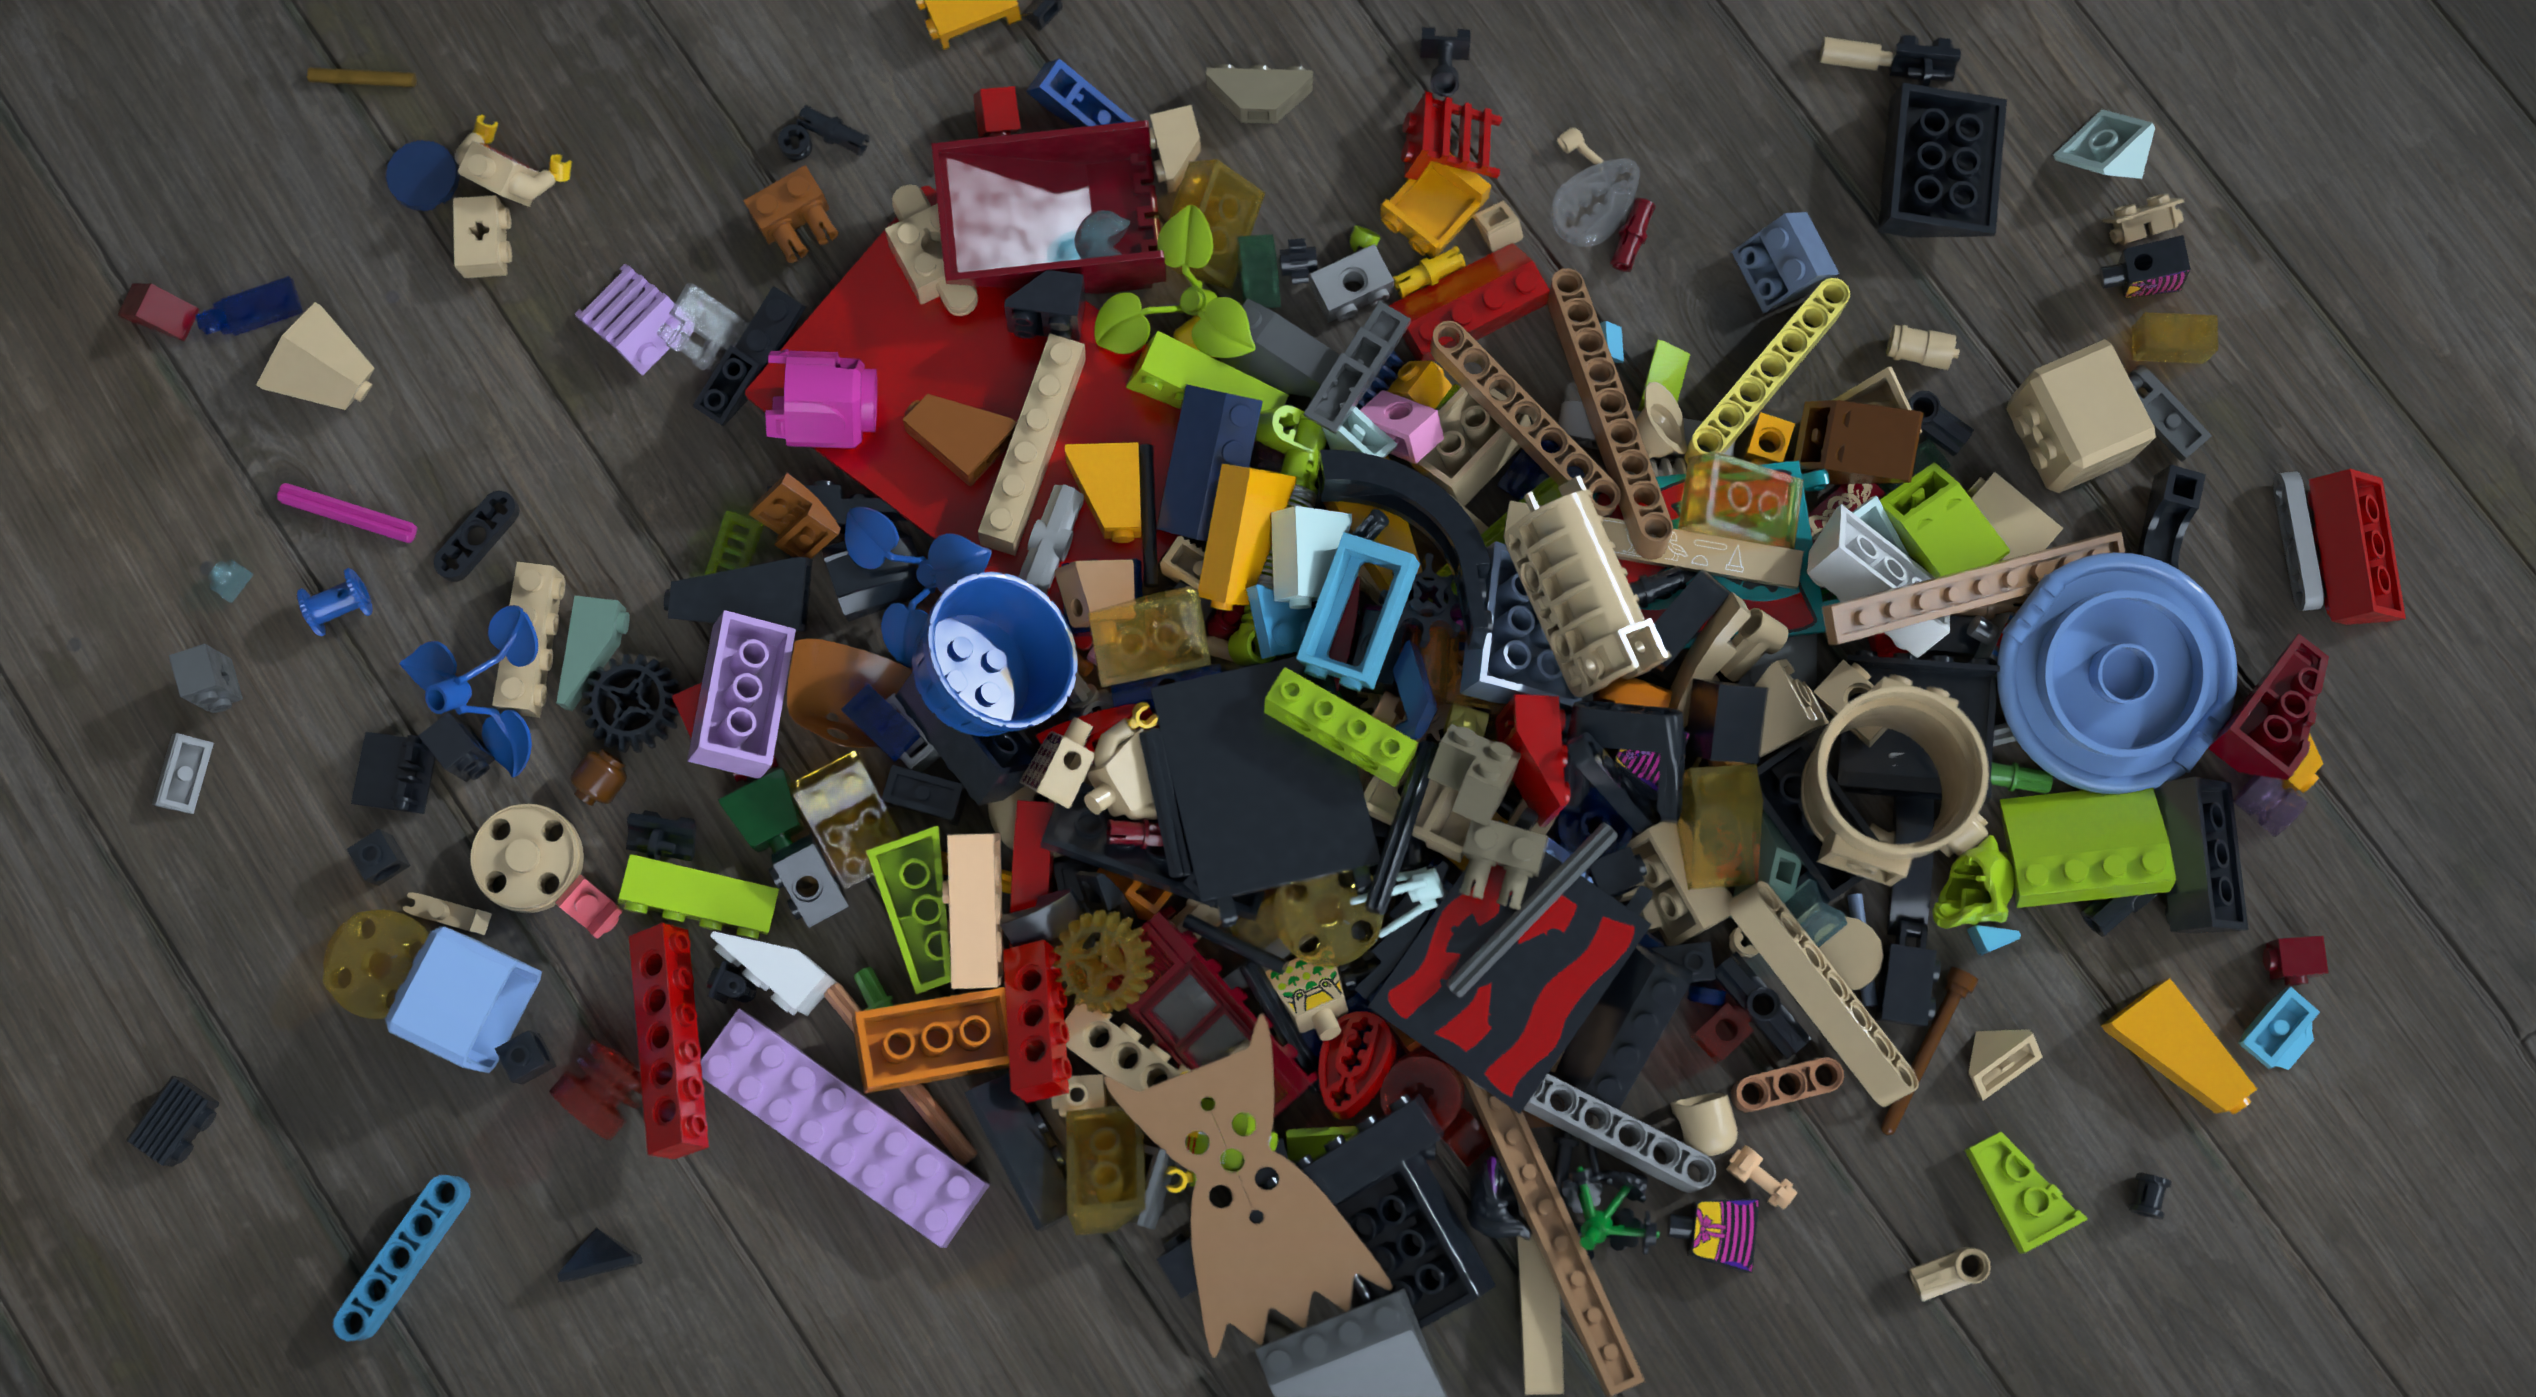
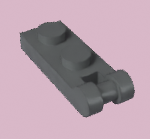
(2171, 420)

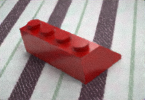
(1476, 297)
(2356, 548)

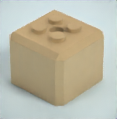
(2080, 417)

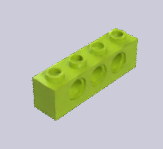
(1340, 727)

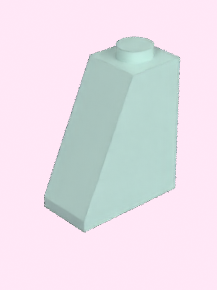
(1303, 552)

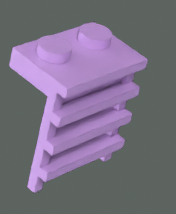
(629, 318)

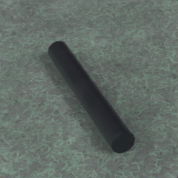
(1235, 944)

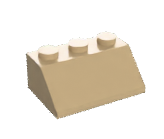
(1471, 447)
(1681, 910)

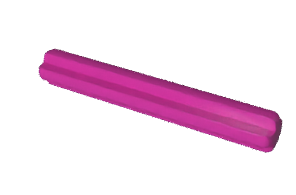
(347, 513)

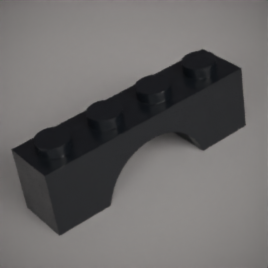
(2170, 508)

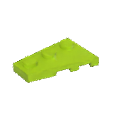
(2022, 1197)

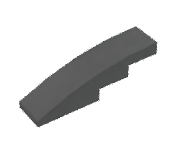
(1357, 367)

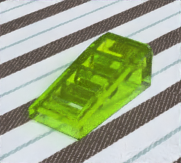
(726, 532)

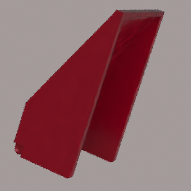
(1019, 198)

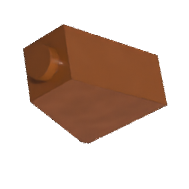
(959, 434)

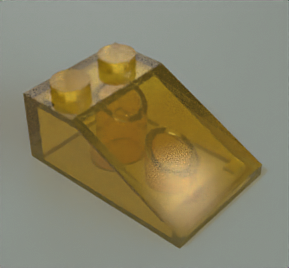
(1740, 501)
(1149, 636)
(1721, 826)

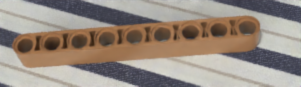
(1607, 426)

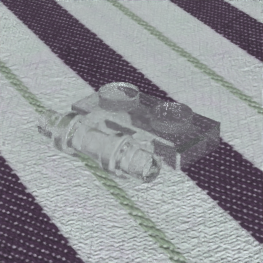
(708, 319)

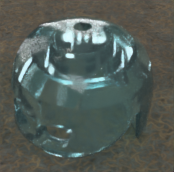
(1099, 234)

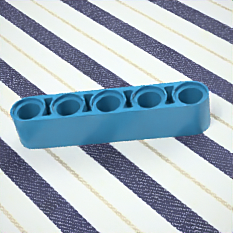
(385, 1264)

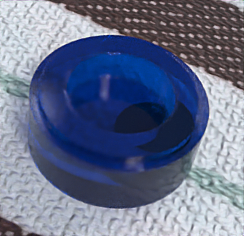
(1706, 995)

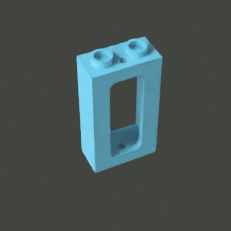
(1348, 559)

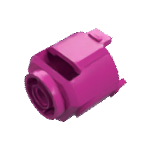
(824, 400)

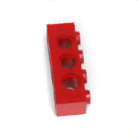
(1023, 969)

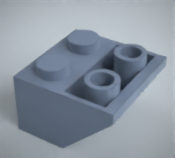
(1784, 261)

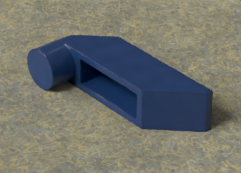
(1414, 692)

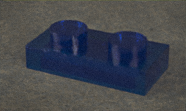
(881, 722)

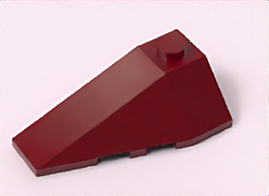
(2275, 720)

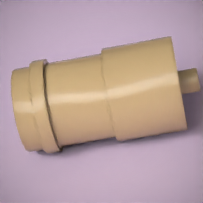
(1920, 346)

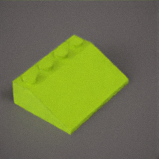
(2086, 846)

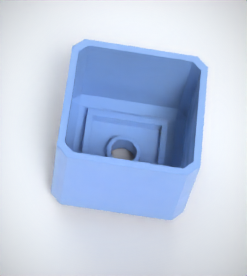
(462, 999)

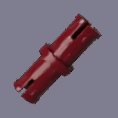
(1633, 234)

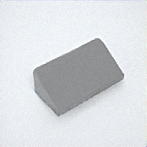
(182, 773)

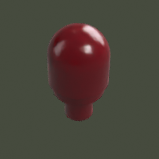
(1225, 622)

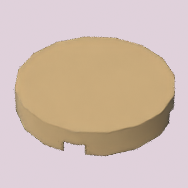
(1855, 953)

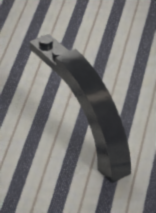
(1428, 507)

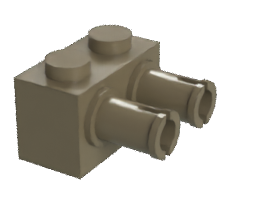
(1504, 845)

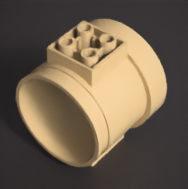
(1946, 737)

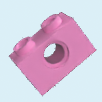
(1408, 423)

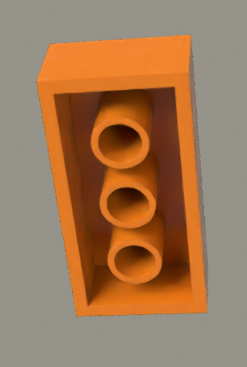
(932, 1040)

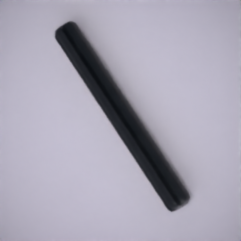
(1401, 829)

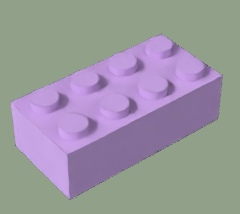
(741, 695)

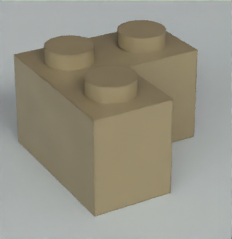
(1476, 769)

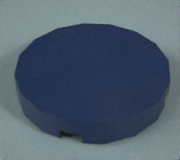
(422, 175)

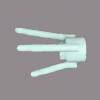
(1422, 886)

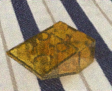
(846, 815)

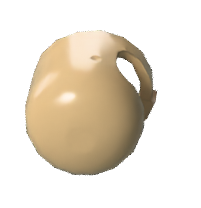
(1706, 1122)

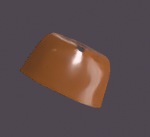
(828, 677)

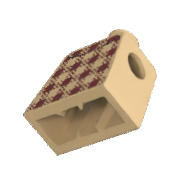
(1060, 777)

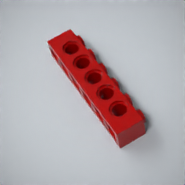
(668, 1042)

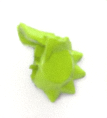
(1976, 888)

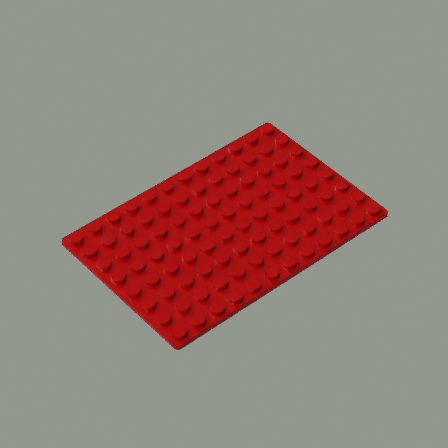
(983, 366)

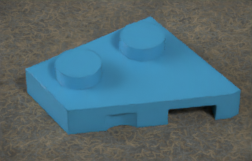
(1276, 625)

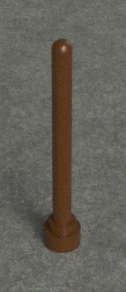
(1957, 987)

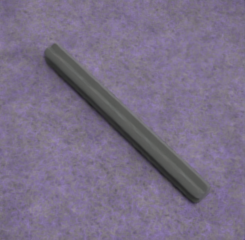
(1531, 910)

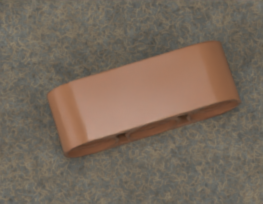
(1804, 1079)

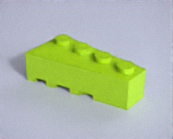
(1169, 365)
(911, 888)
(698, 896)

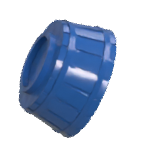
(994, 656)

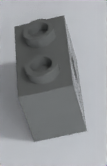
(206, 678)

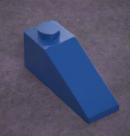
(1073, 97)

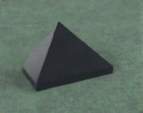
(597, 1256)

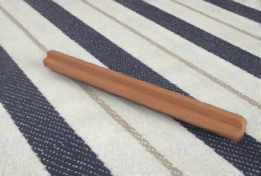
(916, 1094)

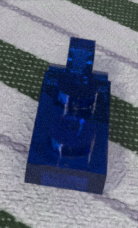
(252, 308)

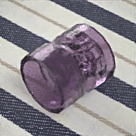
(2271, 802)

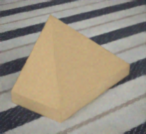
(2000, 1058)

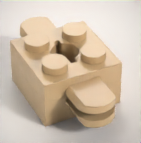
(919, 252)

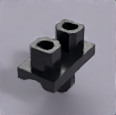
(1925, 62)
(661, 836)

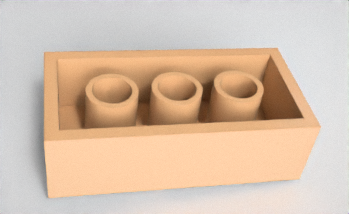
(975, 910)

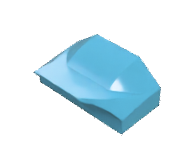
(2281, 1030)

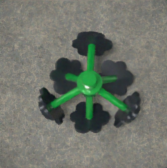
(1621, 1226)

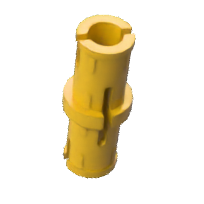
(1429, 271)

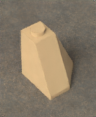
(317, 363)
(1790, 709)

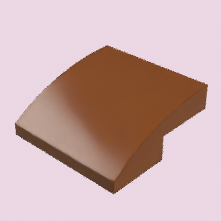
(797, 517)

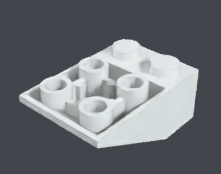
(792, 975)

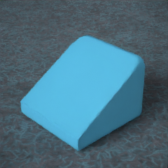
(1990, 938)

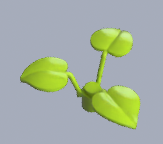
(1223, 321)

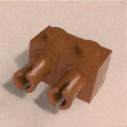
(786, 207)

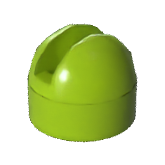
(1363, 237)

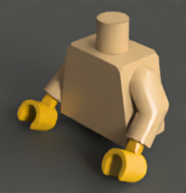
(1121, 771)

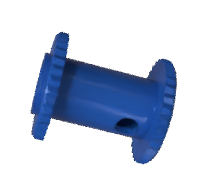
(334, 602)

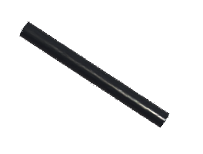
(1148, 516)

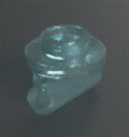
(229, 579)

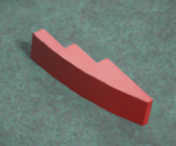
(1031, 864)

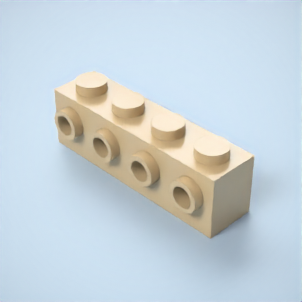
(538, 592)

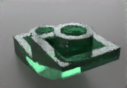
(1259, 269)

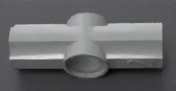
(1051, 537)

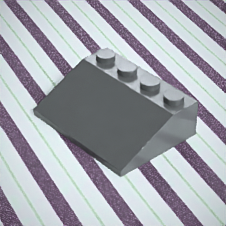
(1355, 1354)

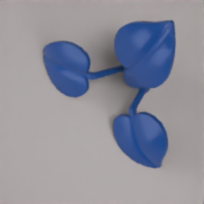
(950, 558)
(435, 668)

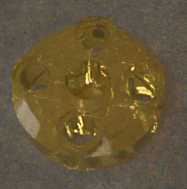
(1328, 915)
(375, 962)

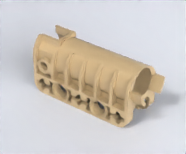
(1582, 592)

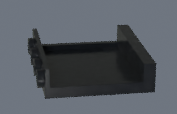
(1915, 775)

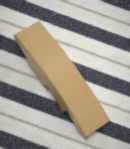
(1709, 651)
(1539, 1322)

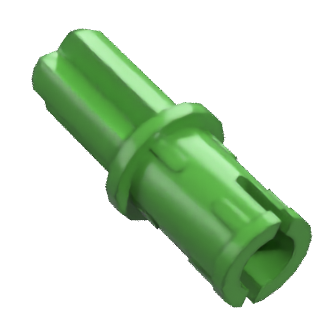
(2020, 778)
(872, 989)

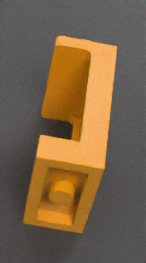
(956, 17)
(1435, 206)

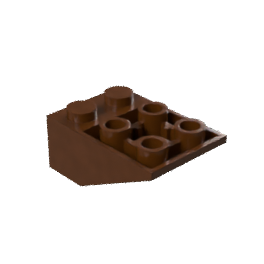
(1858, 442)

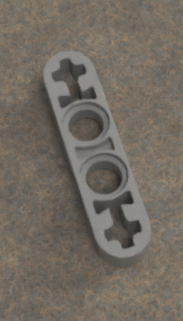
(2298, 541)

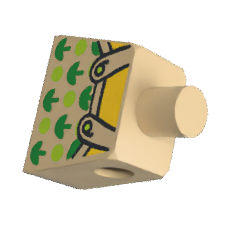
(1311, 997)

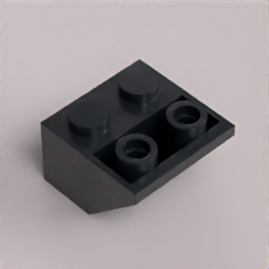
(1048, 305)

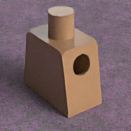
(1093, 586)

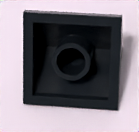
(1726, 721)

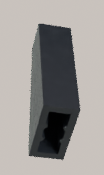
(765, 591)

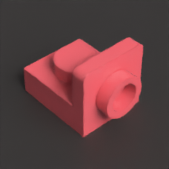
(590, 907)

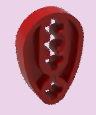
(1364, 1080)

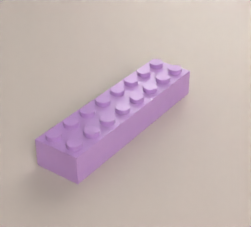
(842, 1128)

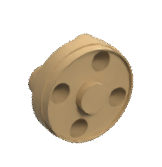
(526, 857)

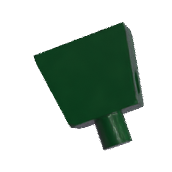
(765, 812)

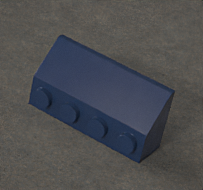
(1210, 432)

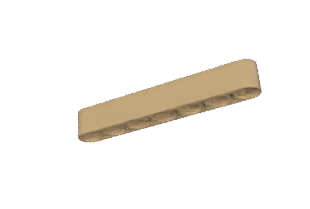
(1823, 994)

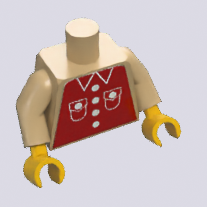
(503, 173)

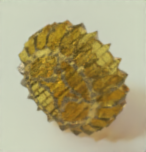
(1093, 987)

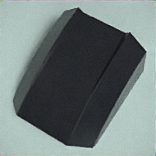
(872, 590)

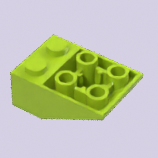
(1942, 524)

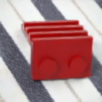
(1429, 137)

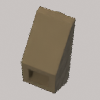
(1259, 92)

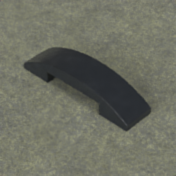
(1912, 894)

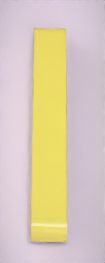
(1777, 362)

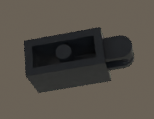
(1908, 978)

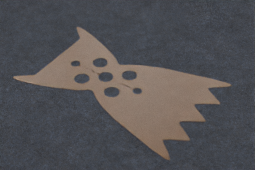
(1239, 1263)

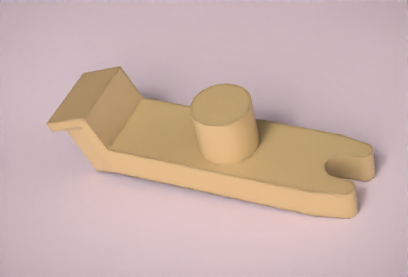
(448, 913)

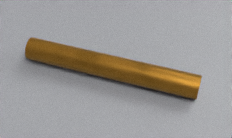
(361, 77)

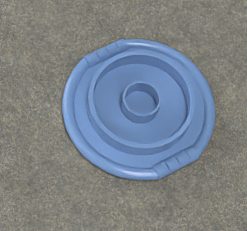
(2117, 673)

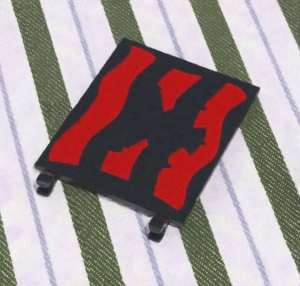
(1532, 999)

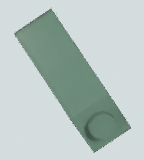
(591, 641)

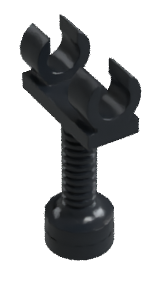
(1445, 77)

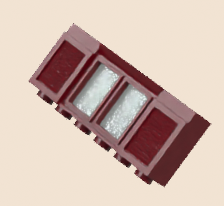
(1198, 1013)

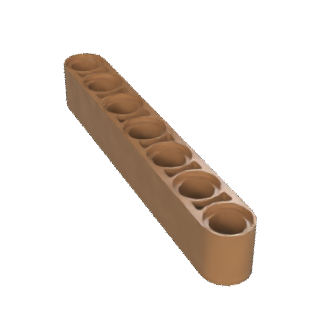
(1518, 403)

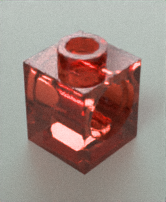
(1708, 1040)

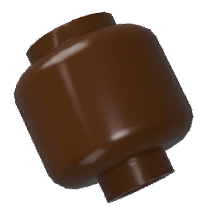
(598, 777)

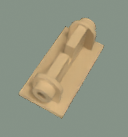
(2130, 221)

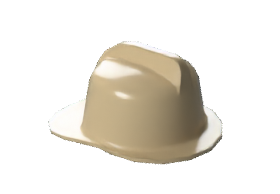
(1661, 423)

